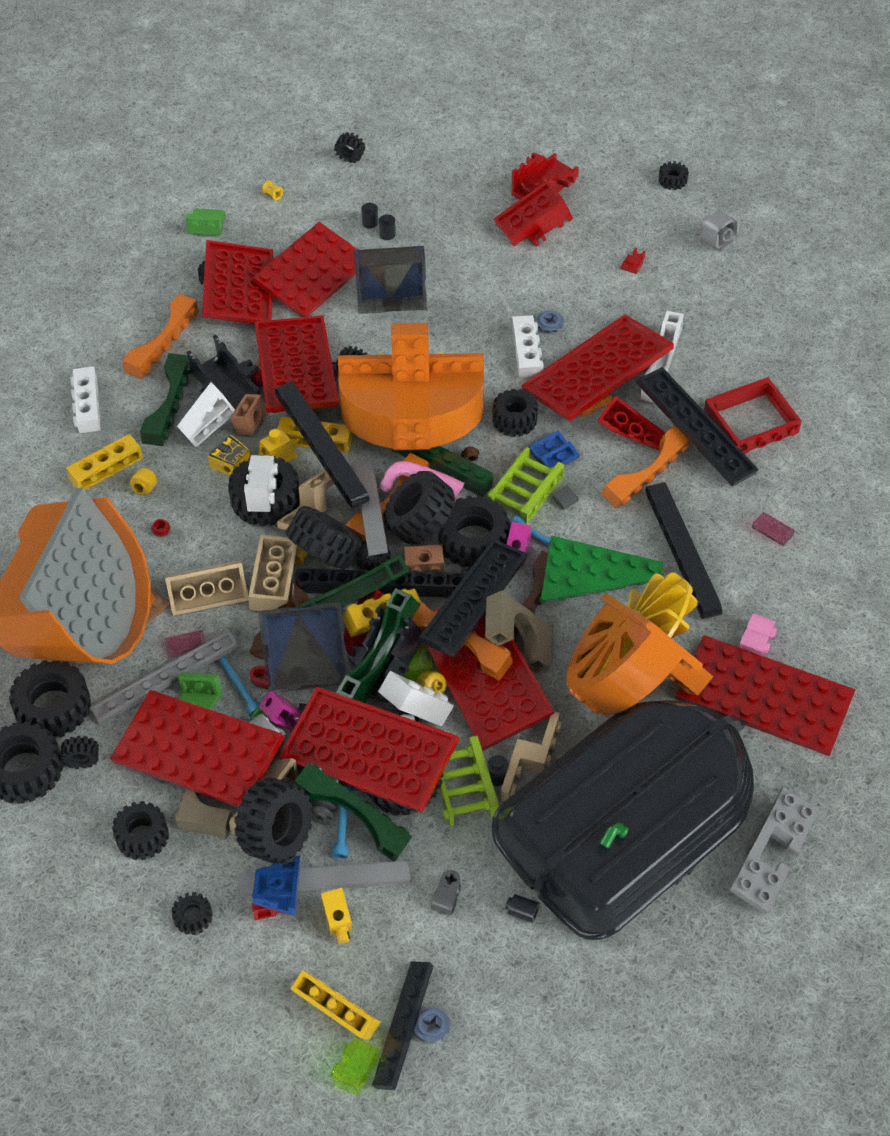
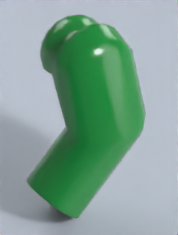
(612, 832)

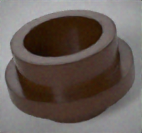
(470, 453)

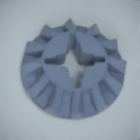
(548, 316)
(427, 1016)

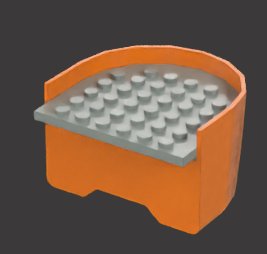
(75, 585)

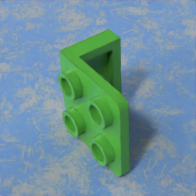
(205, 221)
(200, 689)

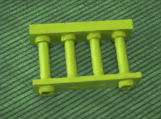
(535, 498)
(483, 785)

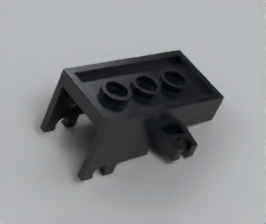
(225, 374)
(401, 654)

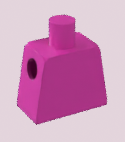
(520, 537)
(275, 707)

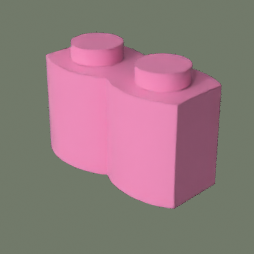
(758, 634)

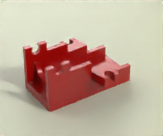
(540, 170)
(534, 215)

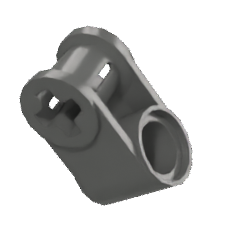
(446, 894)

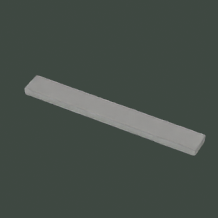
(371, 510)
(163, 677)
(340, 877)

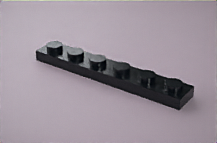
(402, 1026)

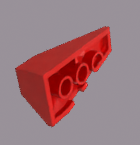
(629, 423)

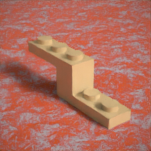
(311, 494)
(531, 756)

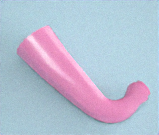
(408, 468)

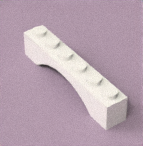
(670, 330)

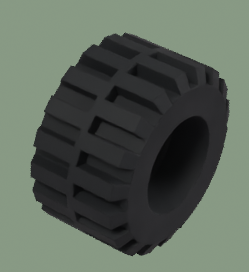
(515, 422)
(144, 844)

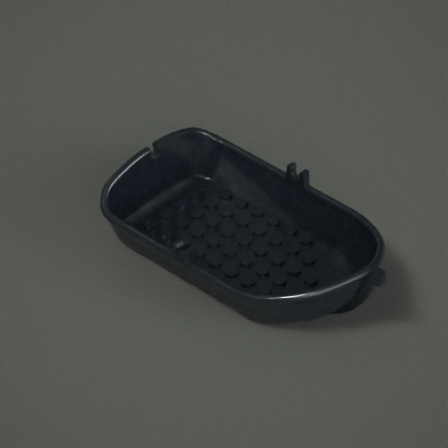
(658, 769)

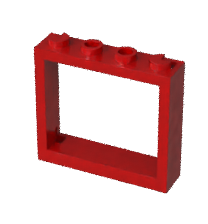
(746, 393)

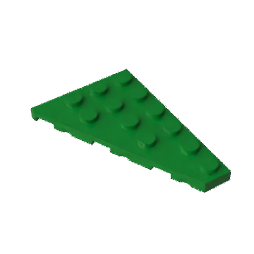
(583, 568)

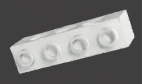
(526, 346)
(86, 400)

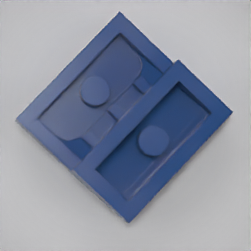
(553, 450)

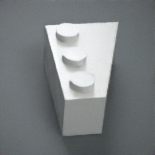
(206, 415)
(261, 483)
(416, 699)

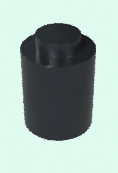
(369, 215)
(387, 227)
(497, 769)
(522, 908)

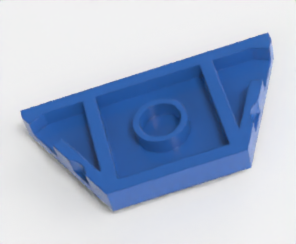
(277, 886)

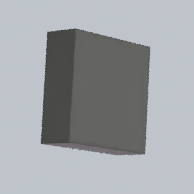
(565, 497)

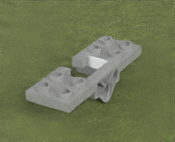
(787, 824)

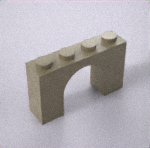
(503, 614)
(200, 818)

